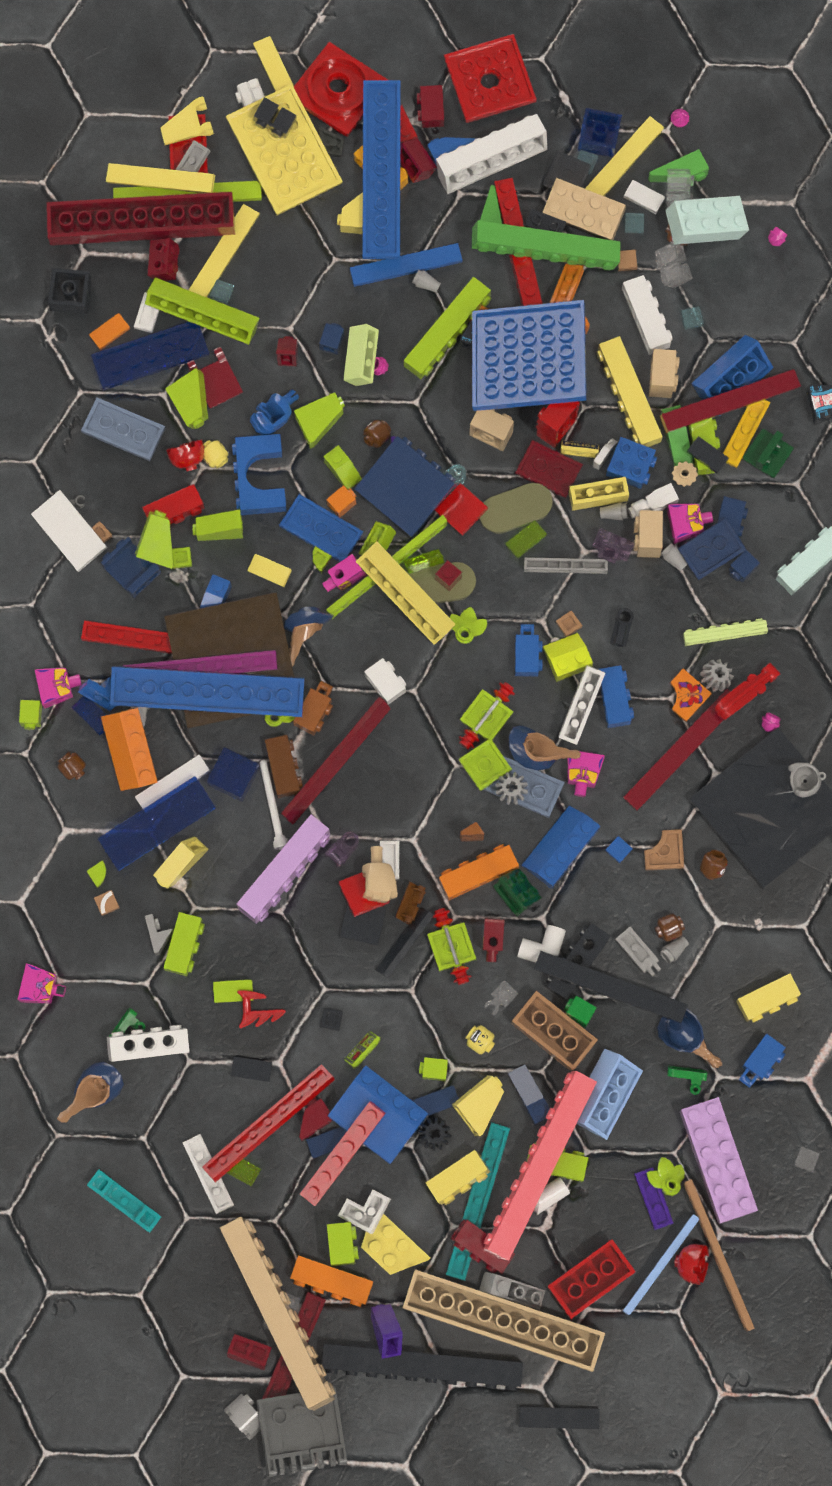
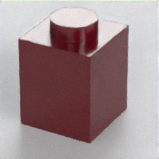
(448, 575)

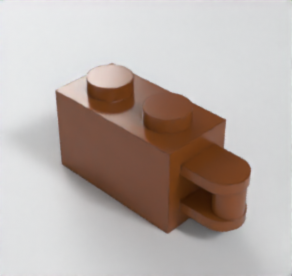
(314, 709)

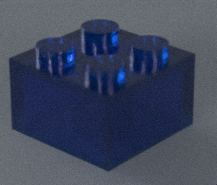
(599, 132)
(233, 774)

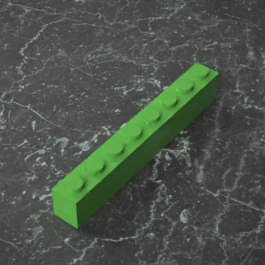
(545, 245)

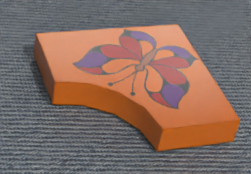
(689, 695)

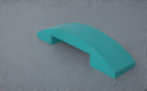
(124, 1201)

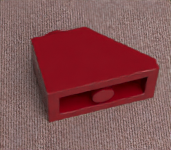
(287, 351)
(314, 1118)

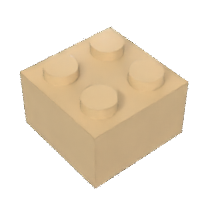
(662, 373)
(492, 428)
(649, 533)

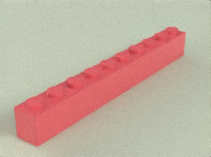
(540, 1165)

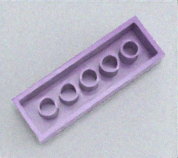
(283, 869)
(718, 1160)

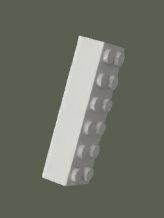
(491, 153)

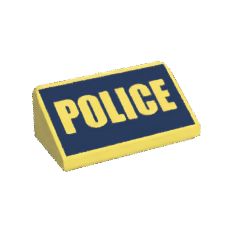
(579, 449)

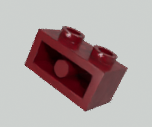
(163, 259)

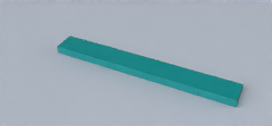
(480, 1195)

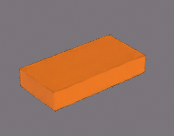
(109, 331)

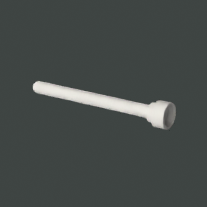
(279, 839)

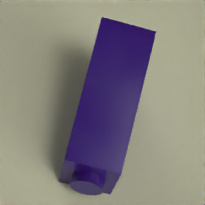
(386, 1330)

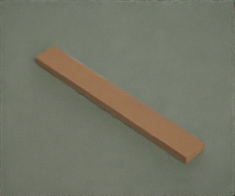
(718, 1256)

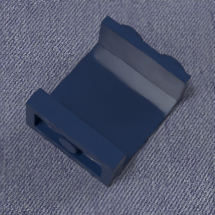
(127, 569)

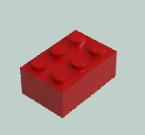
(556, 421)

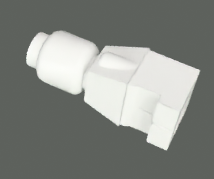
(656, 501)

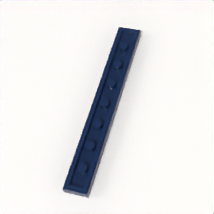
(430, 1103)

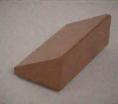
(472, 833)

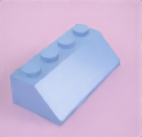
(614, 1085)

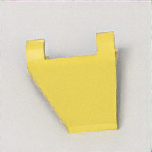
(186, 124)

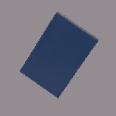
(712, 548)

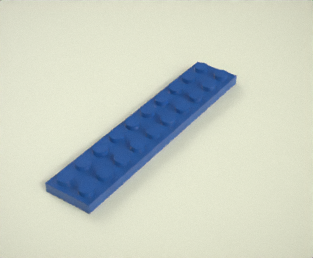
(381, 169)
(207, 691)

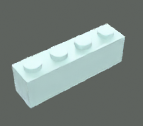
(807, 563)

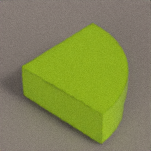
(320, 559)
(98, 873)

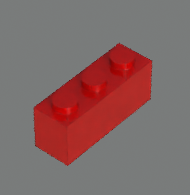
(178, 505)

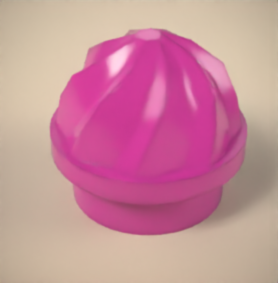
(679, 118)
(777, 237)
(381, 366)
(770, 722)

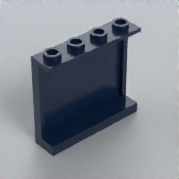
(406, 485)

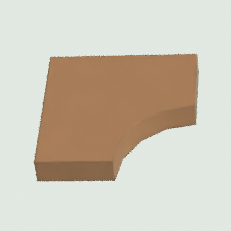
(667, 853)

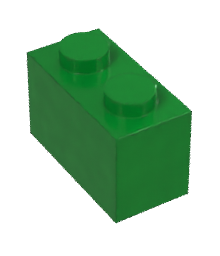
(580, 1011)

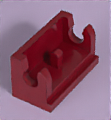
(249, 1352)

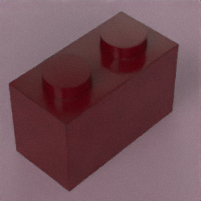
(431, 106)
(416, 160)

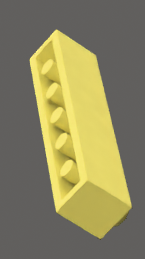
(629, 392)
(405, 593)

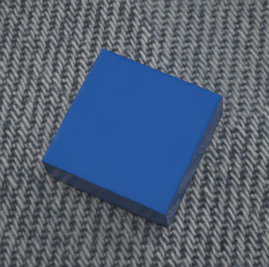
(618, 849)

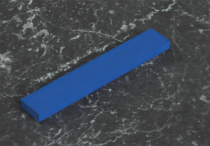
(406, 265)

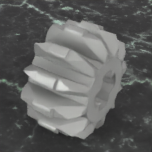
(716, 675)
(506, 783)

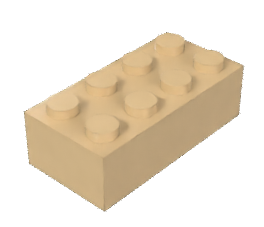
(584, 209)

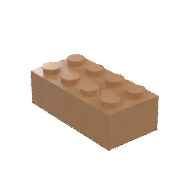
(554, 1031)

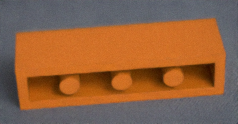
(479, 872)
(332, 1280)

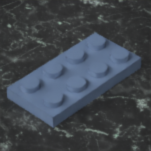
(123, 429)
(541, 788)

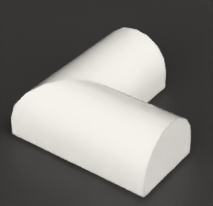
(551, 944)
(551, 1194)
(367, 1216)

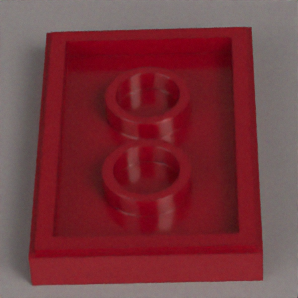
(549, 468)

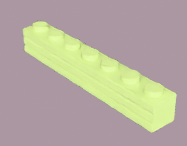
(725, 632)

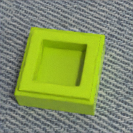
(181, 557)

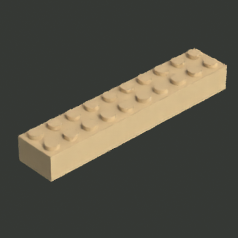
(278, 1316)
(503, 1320)

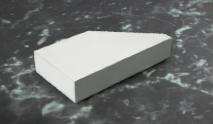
(604, 453)

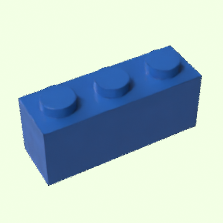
(616, 697)

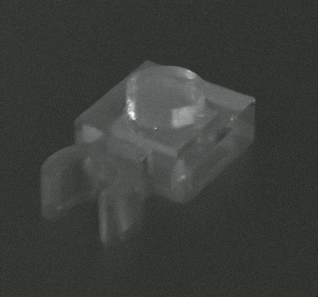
(503, 995)

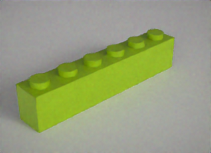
(202, 310)
(447, 328)

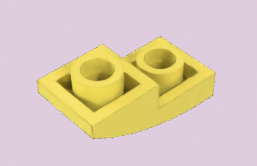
(269, 570)

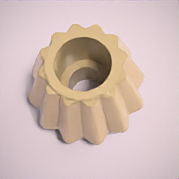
(684, 468)

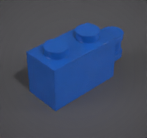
(527, 652)
(762, 1060)

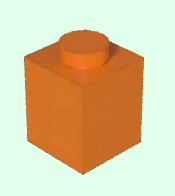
(341, 501)

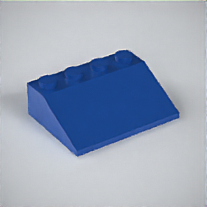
(397, 1125)

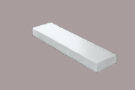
(194, 767)
(216, 1191)

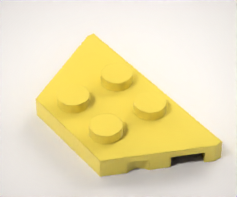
(392, 1247)

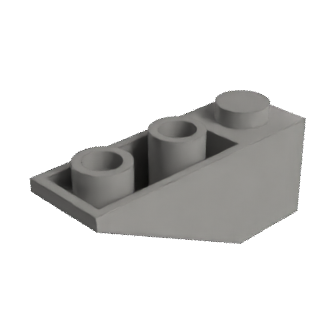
(512, 1290)

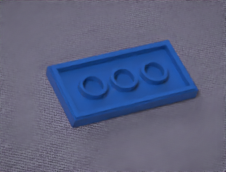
(321, 528)

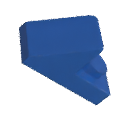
(98, 693)

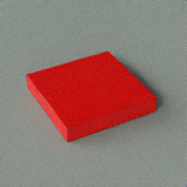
(461, 509)
(353, 891)

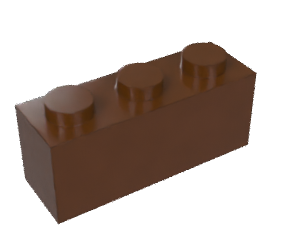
(283, 766)

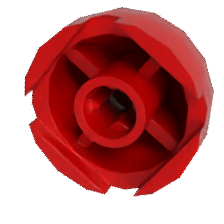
(187, 455)
(692, 1263)

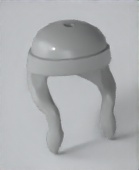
(803, 772)

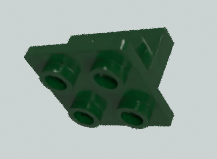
(768, 452)
(517, 891)

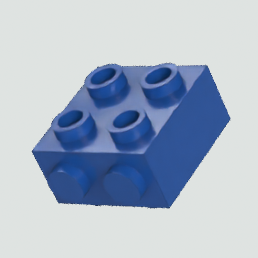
(632, 462)

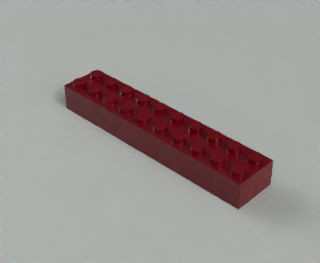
(140, 218)

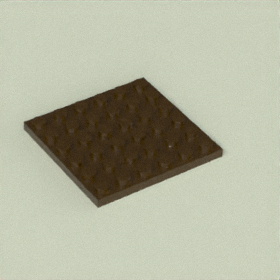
(227, 630)

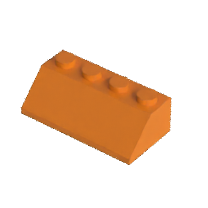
(129, 749)

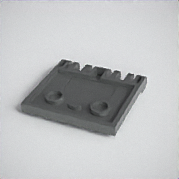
(295, 1430)

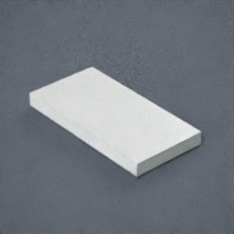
(69, 530)

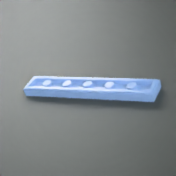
(660, 1265)

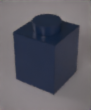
(332, 338)
(743, 566)

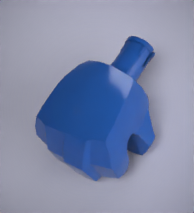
(273, 413)

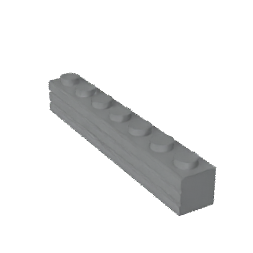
(566, 565)

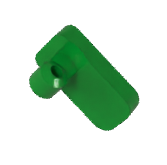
(128, 1020)
(695, 1075)

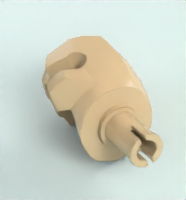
(379, 878)

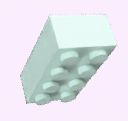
(707, 220)

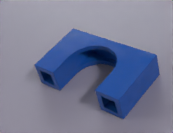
(248, 451)

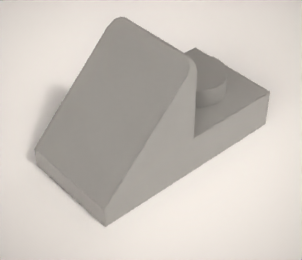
(158, 939)

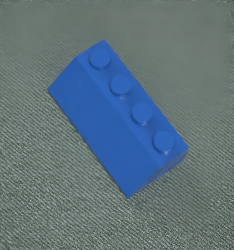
(736, 368)
(561, 846)

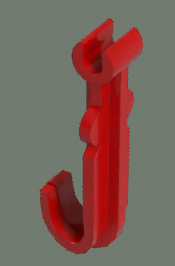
(746, 691)

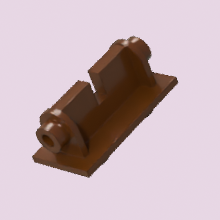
(408, 906)

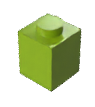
(30, 714)
(433, 1069)

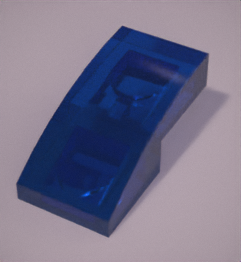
(90, 714)

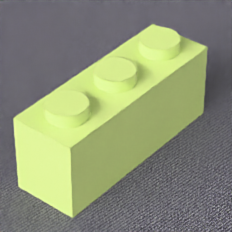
(361, 355)

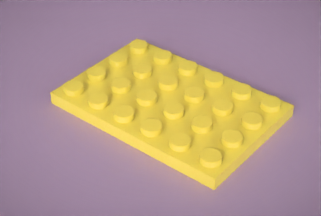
(286, 168)

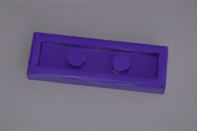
(654, 1201)

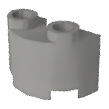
(244, 1415)

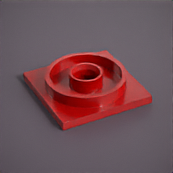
(495, 57)
(336, 109)

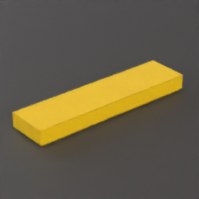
(745, 431)

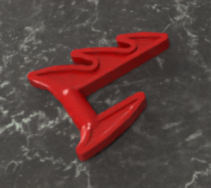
(250, 1016)

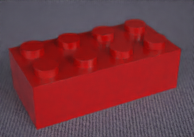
(591, 1279)

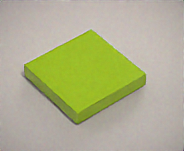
(485, 764)

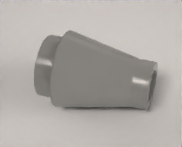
(425, 281)
(616, 511)
(674, 557)
(674, 949)

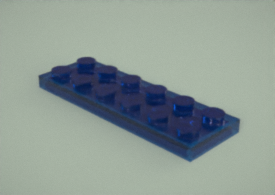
(149, 355)
(156, 823)

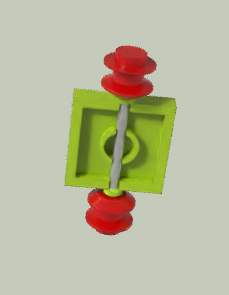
(486, 715)
(451, 946)

